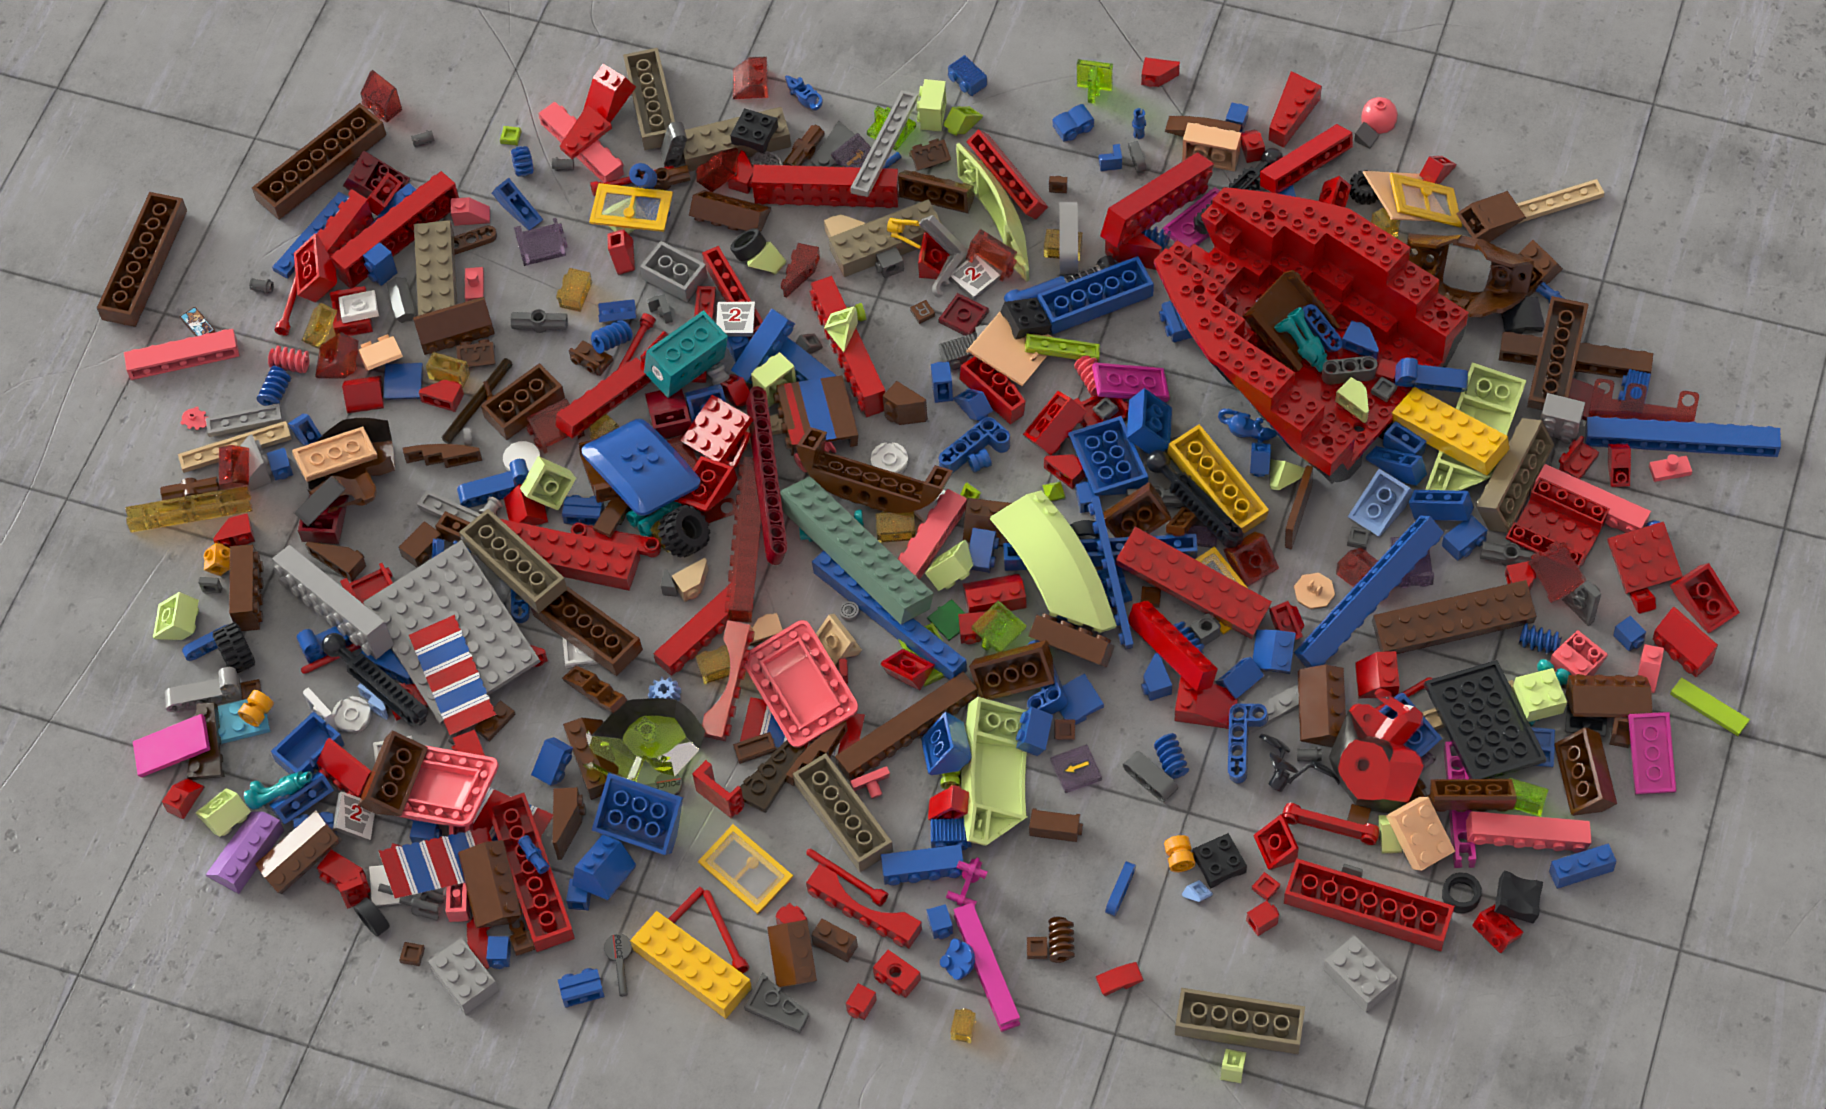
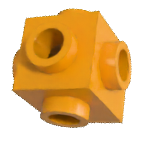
(217, 559)

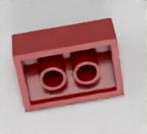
(1054, 423)
(985, 593)
(1685, 642)
(343, 769)

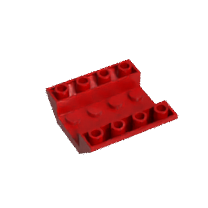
(1561, 517)

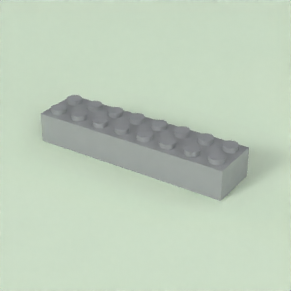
(332, 602)

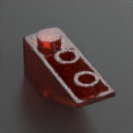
(802, 266)

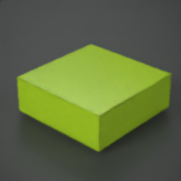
(510, 135)

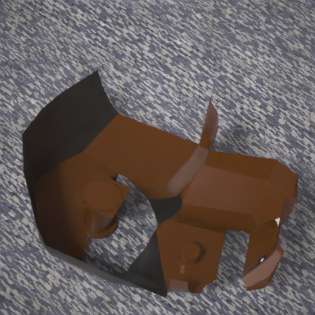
(357, 478)

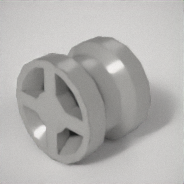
(718, 374)

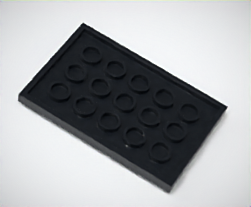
(1485, 721)

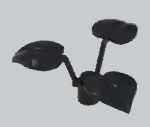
(1281, 776)

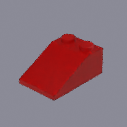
(608, 92)
(1137, 246)
(314, 270)
(715, 484)
(1705, 597)
(1205, 706)

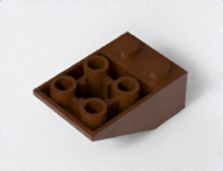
(1491, 216)
(1544, 268)

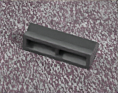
(401, 299)

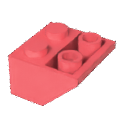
(1578, 655)

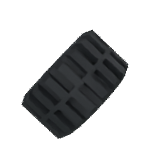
(674, 537)
(234, 647)

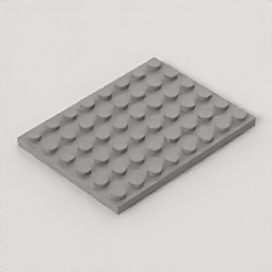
(456, 587)

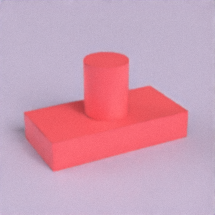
(474, 283)
(1670, 468)
(871, 782)

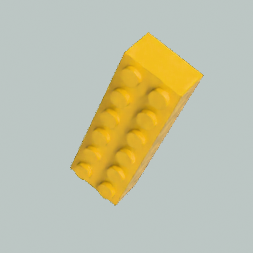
(1452, 431)
(1217, 477)
(691, 964)

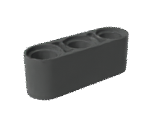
(673, 144)
(1341, 366)
(320, 501)
(1150, 776)

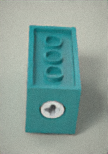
(685, 354)

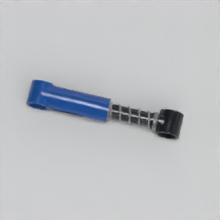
(1102, 263)

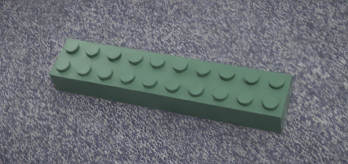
(856, 550)

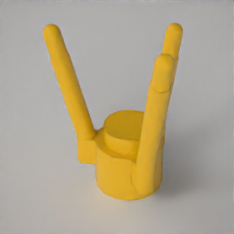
(897, 226)

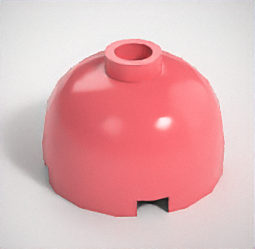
(1380, 114)

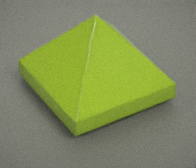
(1054, 491)
(970, 492)

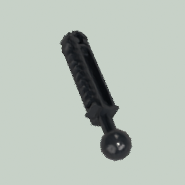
(1248, 180)
(1197, 501)
(376, 681)

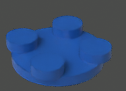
(958, 959)

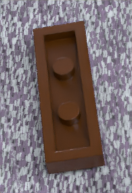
(1181, 522)

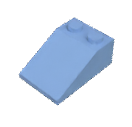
(1381, 503)

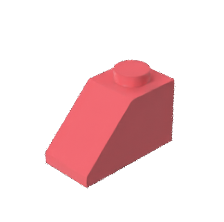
(469, 212)
(1650, 664)

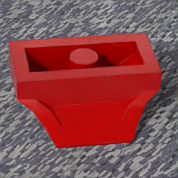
(1287, 618)

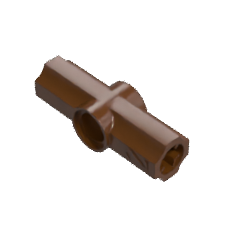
(805, 147)
(670, 177)
(190, 487)

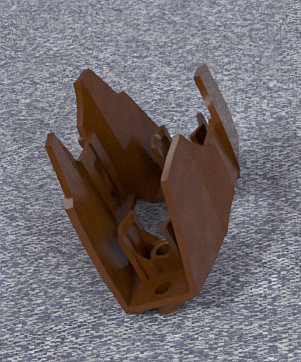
(1501, 290)

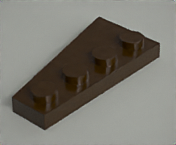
(208, 763)
(765, 784)

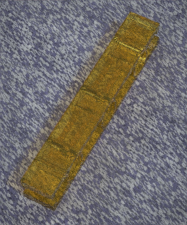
(176, 510)

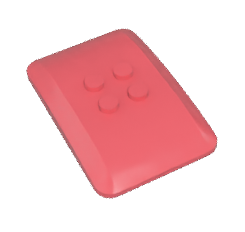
(800, 684)
(450, 787)

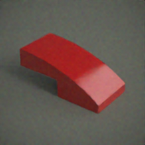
(1119, 977)

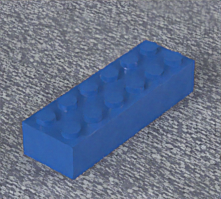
(1096, 294)

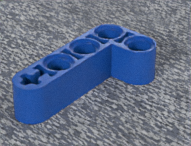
(1412, 375)
(953, 460)
(496, 486)
(311, 644)
(1047, 696)
(1241, 743)

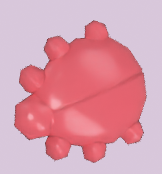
(194, 418)

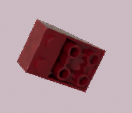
(368, 173)
(668, 415)
(327, 526)

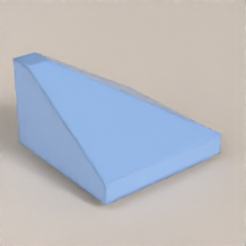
(1197, 891)

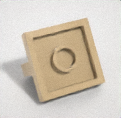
(837, 640)

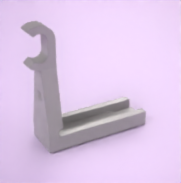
(950, 244)

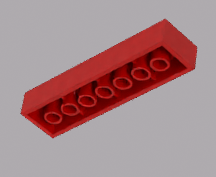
(821, 186)
(1157, 200)
(396, 227)
(855, 359)
(582, 556)
(1193, 582)
(535, 891)
(1368, 904)

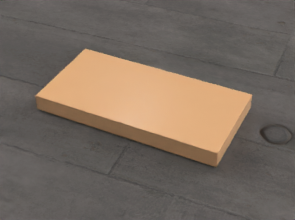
(334, 454)

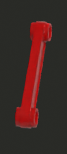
(642, 542)
(1366, 833)

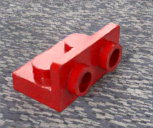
(1578, 458)
(354, 890)
(1497, 928)

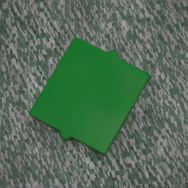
(946, 619)

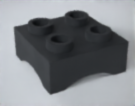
(754, 130)
(1026, 317)
(1219, 860)
(1518, 897)

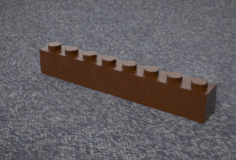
(1590, 358)
(905, 727)

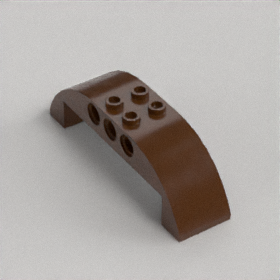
(867, 483)

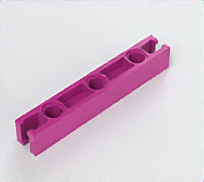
(1457, 818)
(987, 967)

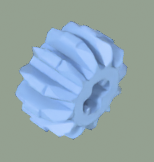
(665, 686)

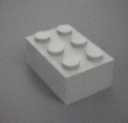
(673, 271)
(1562, 417)
(1360, 973)
(463, 976)

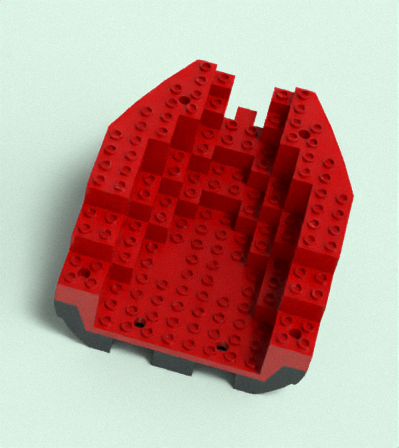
(1355, 274)

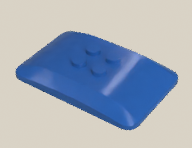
(641, 466)

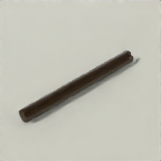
(476, 401)

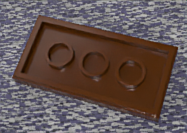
(1299, 507)

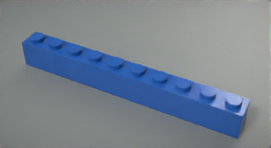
(1683, 436)
(1185, 544)
(1369, 592)
(912, 633)

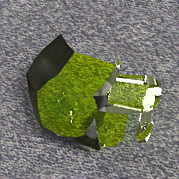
(647, 730)

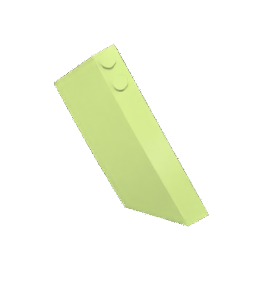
(997, 204)
(1489, 399)
(1056, 561)
(995, 771)

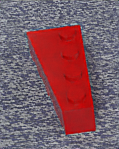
(1294, 106)
(347, 223)
(999, 391)

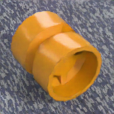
(254, 710)
(1179, 853)

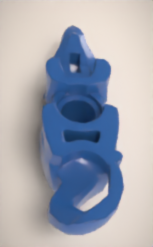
(804, 93)
(1244, 427)

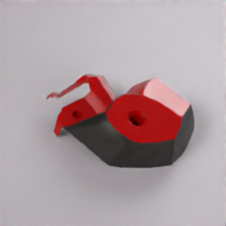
(1372, 754)

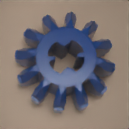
(522, 161)

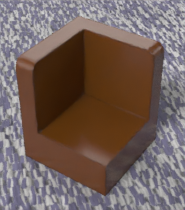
(1620, 733)

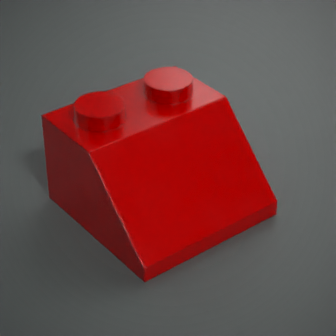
(1377, 672)

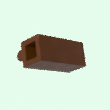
(1055, 825)

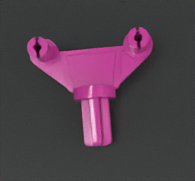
(971, 874)

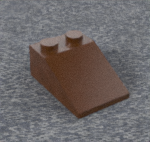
(567, 818)

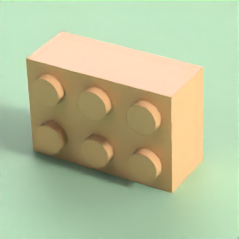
(1215, 144)
(1420, 833)

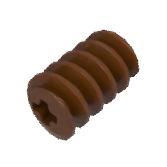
(1060, 939)

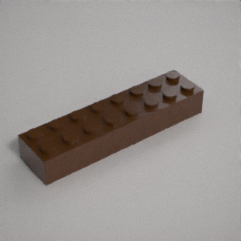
(319, 161)
(142, 259)
(1454, 618)

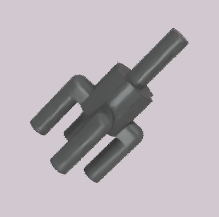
(418, 901)

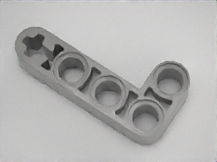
(1068, 237)
(220, 691)

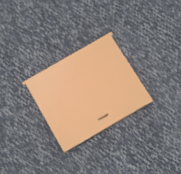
(1383, 188)
(1005, 353)

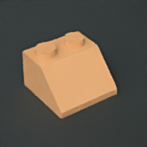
(379, 352)

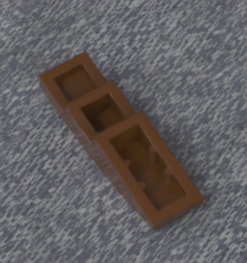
(1178, 124)
(450, 454)
(612, 517)
(594, 689)
(824, 744)

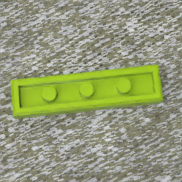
(1061, 347)
(1709, 706)

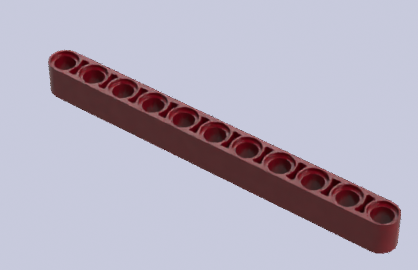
(766, 476)

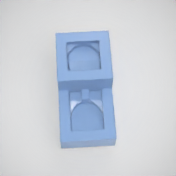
(375, 703)

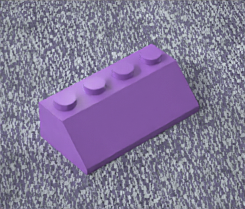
(245, 849)

